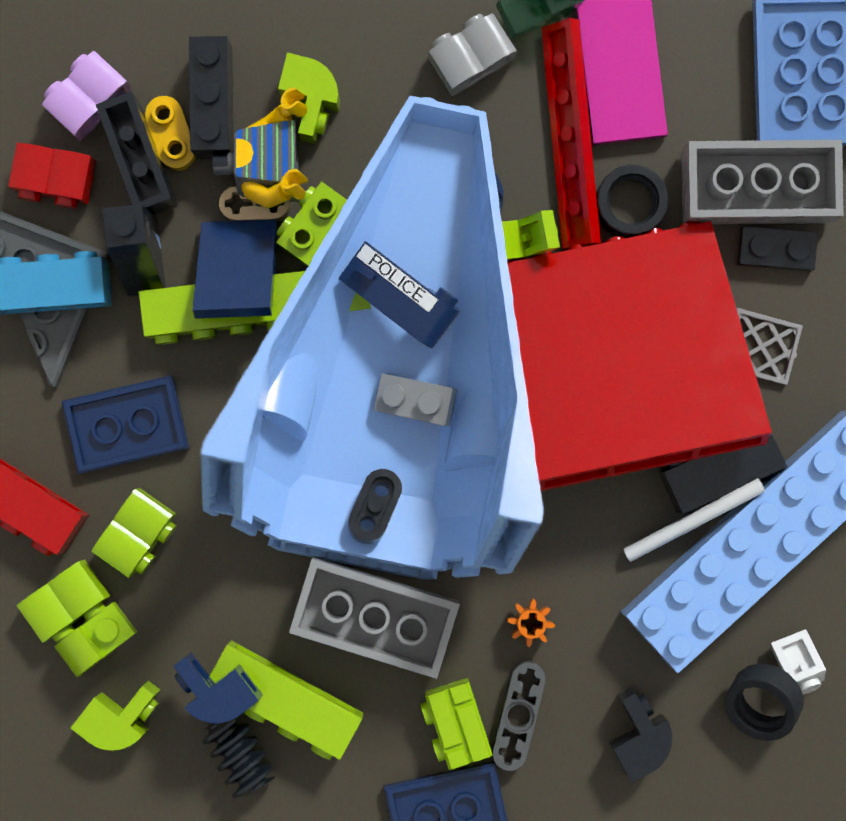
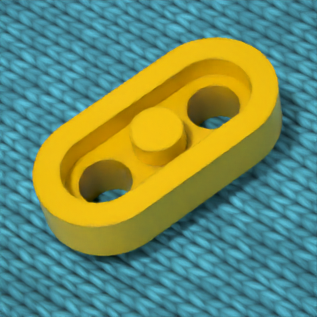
(169, 132)

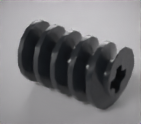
(238, 756)

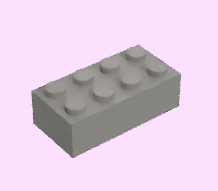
(762, 181)
(374, 617)

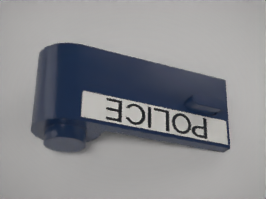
(400, 296)

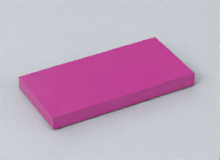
(621, 71)

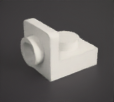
(801, 660)

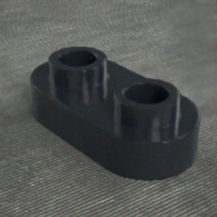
(373, 507)

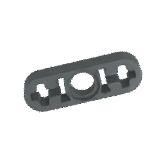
(502, 740)

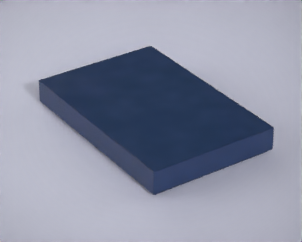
(235, 269)
(125, 424)
(452, 795)

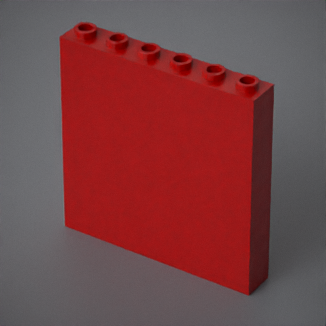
(633, 356)

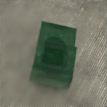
(527, 15)

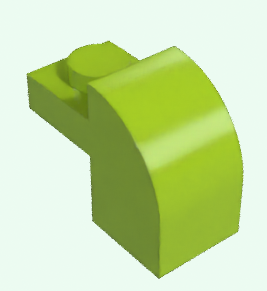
(319, 90)
(530, 235)
(95, 639)
(111, 726)

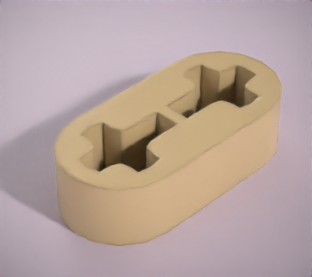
(250, 212)

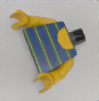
(267, 156)

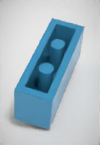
(54, 283)

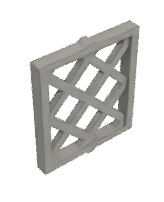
(789, 354)

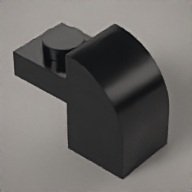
(646, 745)

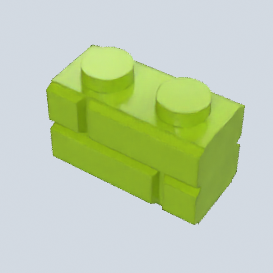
(457, 724)

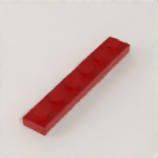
(570, 133)

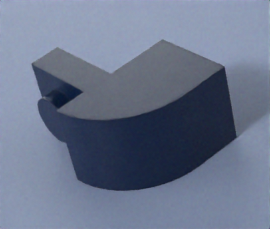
(216, 700)

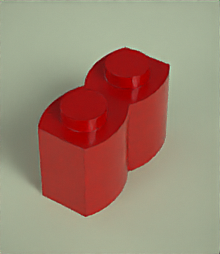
(52, 174)

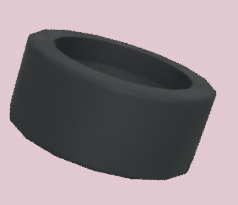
(653, 183)
(754, 723)

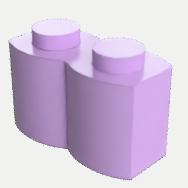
(75, 98)

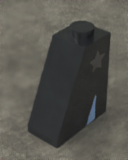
(135, 247)

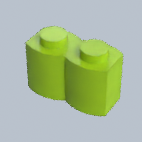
(134, 533)
(64, 601)

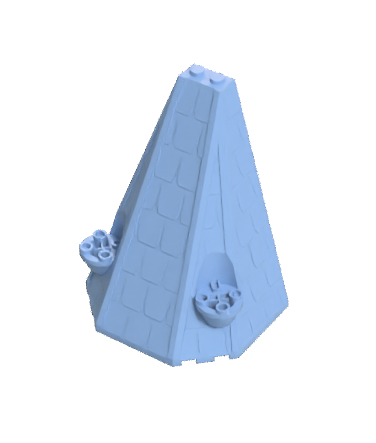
(304, 416)

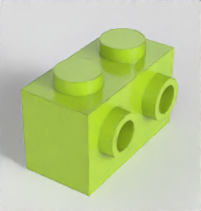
(308, 229)

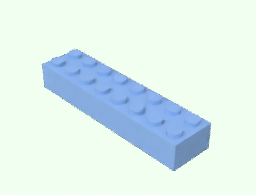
(746, 551)

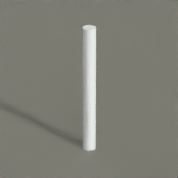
(694, 519)

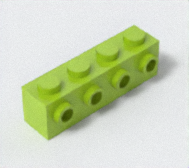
(293, 703)

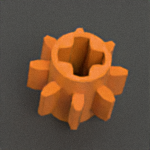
(537, 630)

